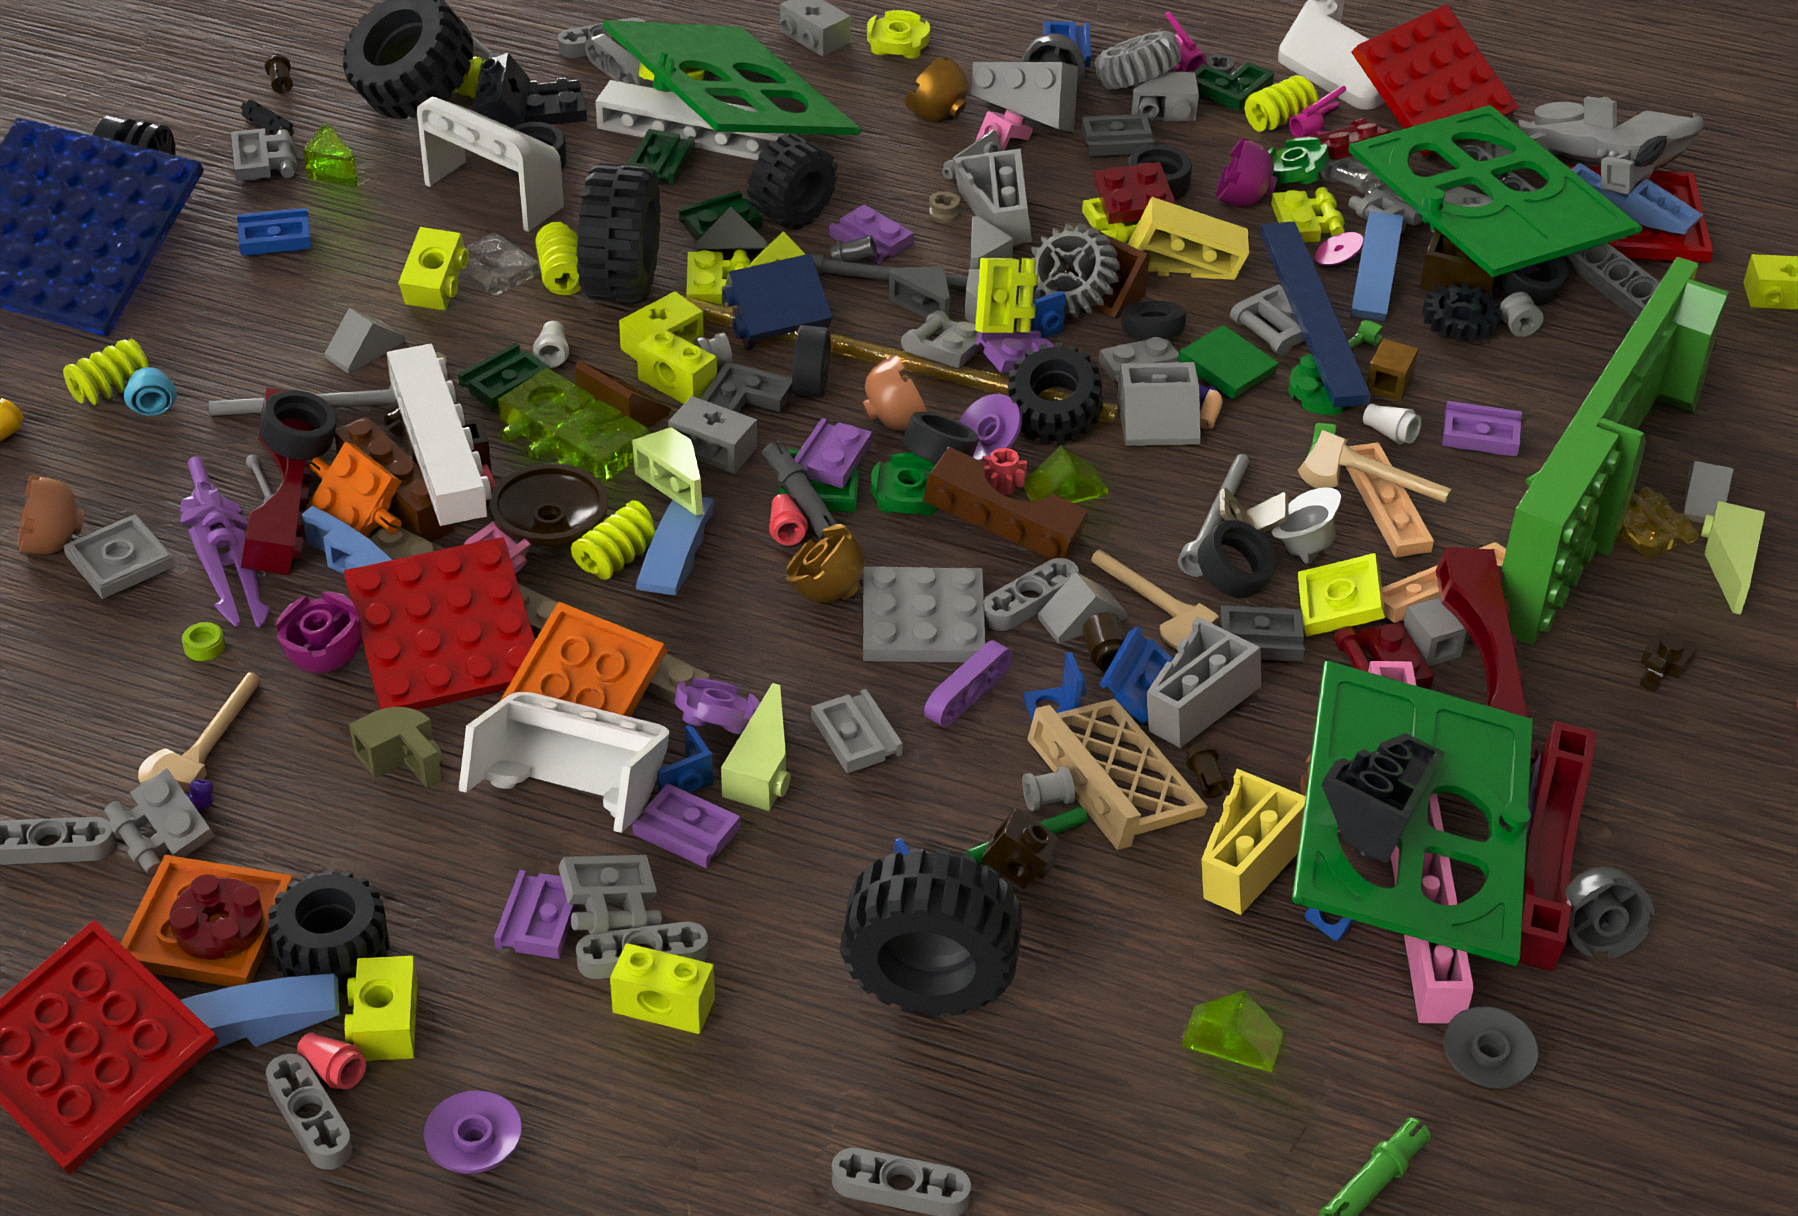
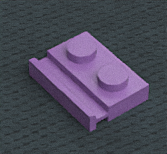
(864, 221)
(1006, 348)
(1482, 428)
(833, 452)
(686, 825)
(535, 916)

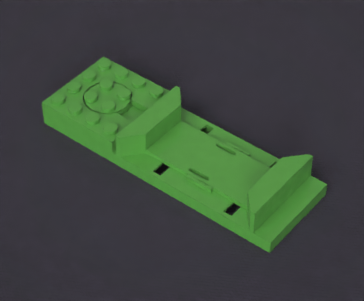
(1593, 470)

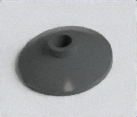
(1491, 1032)

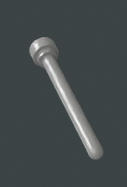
(1189, 555)

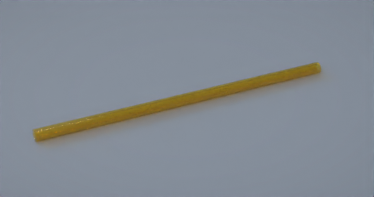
(911, 362)

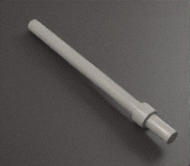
(336, 400)

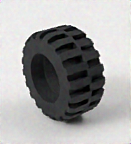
(407, 55)
(618, 233)
(931, 932)

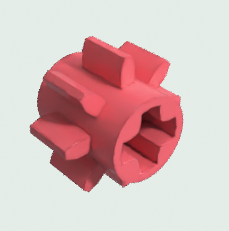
(1005, 470)

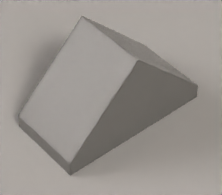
(988, 242)
(361, 341)
(1705, 488)
(1074, 605)

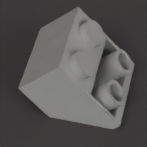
(1159, 403)

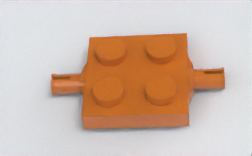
(356, 490)

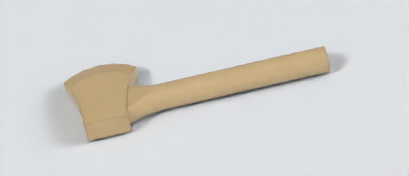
(1330, 453)
(1183, 614)
(191, 764)

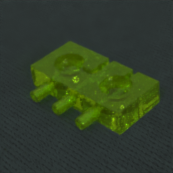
(569, 425)

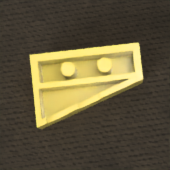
(1189, 242)
(1251, 841)

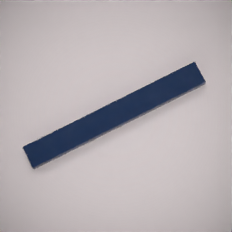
(1315, 315)

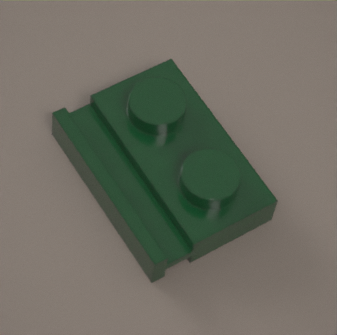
(663, 154)
(703, 215)
(500, 374)

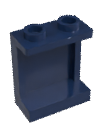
(776, 299)

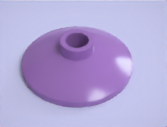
(994, 421)
(471, 1117)

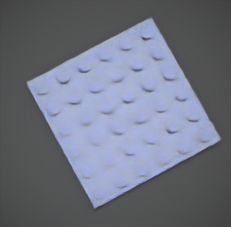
(82, 221)

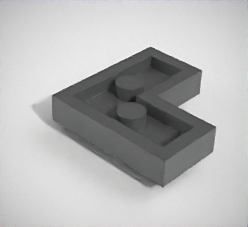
(742, 385)

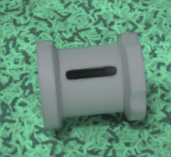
(1048, 788)

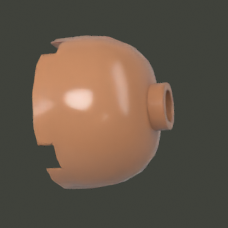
(891, 395)
(48, 517)

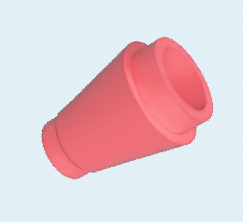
(786, 521)
(333, 1060)

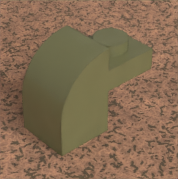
(397, 738)

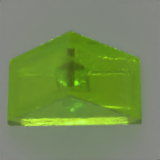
(329, 158)
(1066, 477)
(1235, 1031)

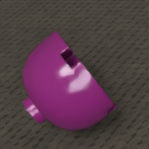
(1247, 175)
(320, 632)

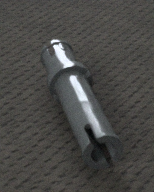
(794, 480)

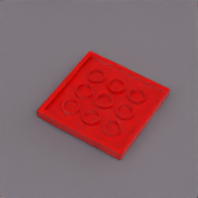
(1431, 71)
(1667, 245)
(441, 624)
(91, 1045)

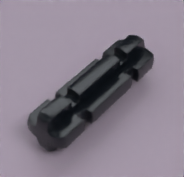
(265, 118)

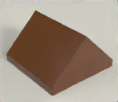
(1131, 278)
(620, 395)

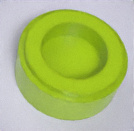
(203, 641)

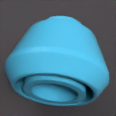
(149, 392)

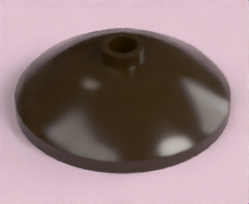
(548, 504)

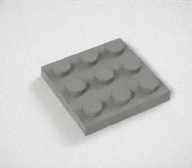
(922, 614)

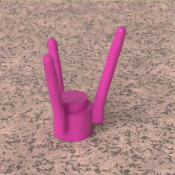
(1190, 55)
(1311, 118)

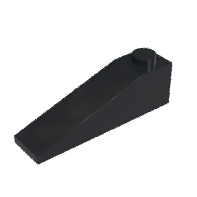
(1380, 792)

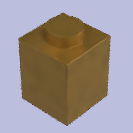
(1392, 369)

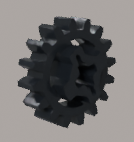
(1461, 312)

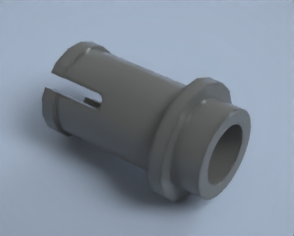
(854, 250)

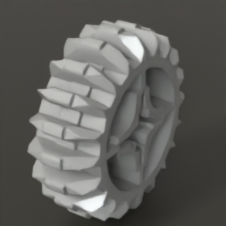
(1137, 60)
(1080, 251)

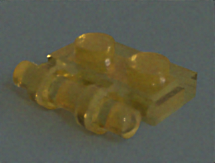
(1654, 525)

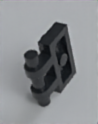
(555, 102)

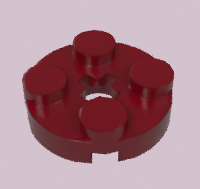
(216, 896)

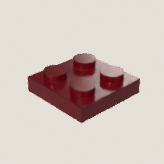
(1128, 189)

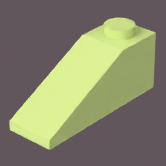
(670, 465)
(1732, 549)
(757, 763)

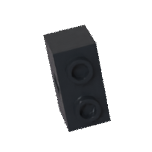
(502, 90)

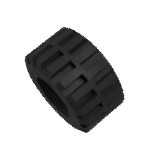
(792, 181)
(1056, 368)
(324, 905)

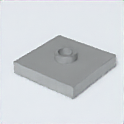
(119, 556)

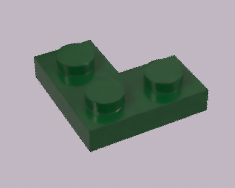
(1234, 88)

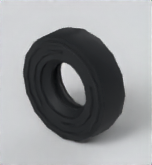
(1153, 319)

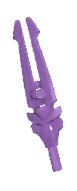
(209, 512)

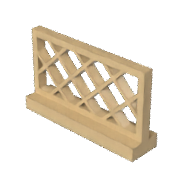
(1095, 791)

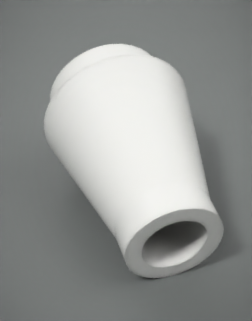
(551, 345)
(1395, 423)

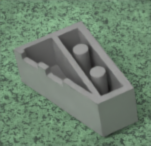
(1031, 89)
(996, 191)
(1202, 682)

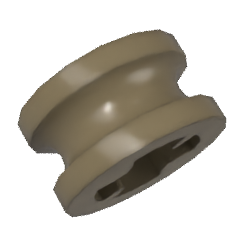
(944, 207)

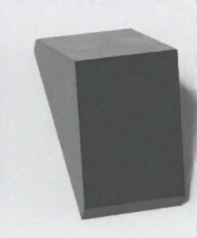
(729, 234)
(920, 289)

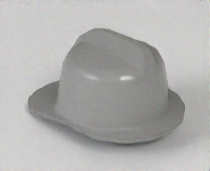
(1310, 523)

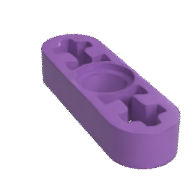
(968, 683)

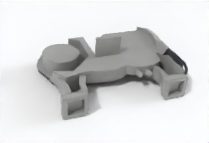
(1592, 135)

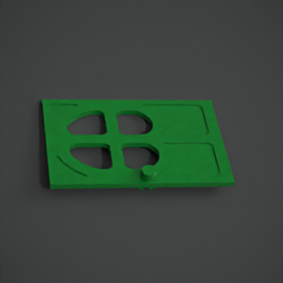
(723, 50)
(1517, 225)
(1482, 762)

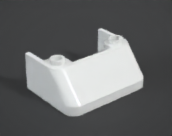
(1321, 52)
(451, 129)
(567, 747)

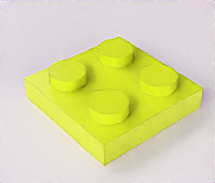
(1341, 595)

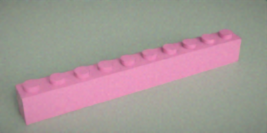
(1437, 972)

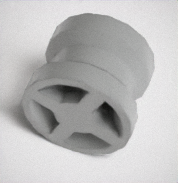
(1521, 314)
(717, 346)

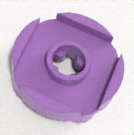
(715, 703)

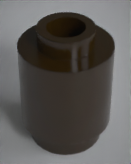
(1103, 637)

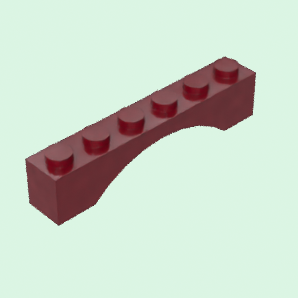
(272, 527)
(1473, 593)
(1551, 842)

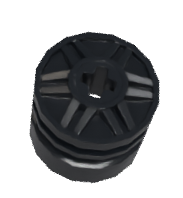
(140, 134)

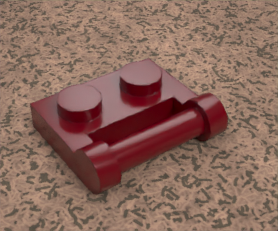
(1339, 140)
(1383, 643)

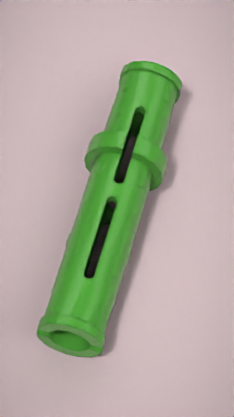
(1387, 1162)

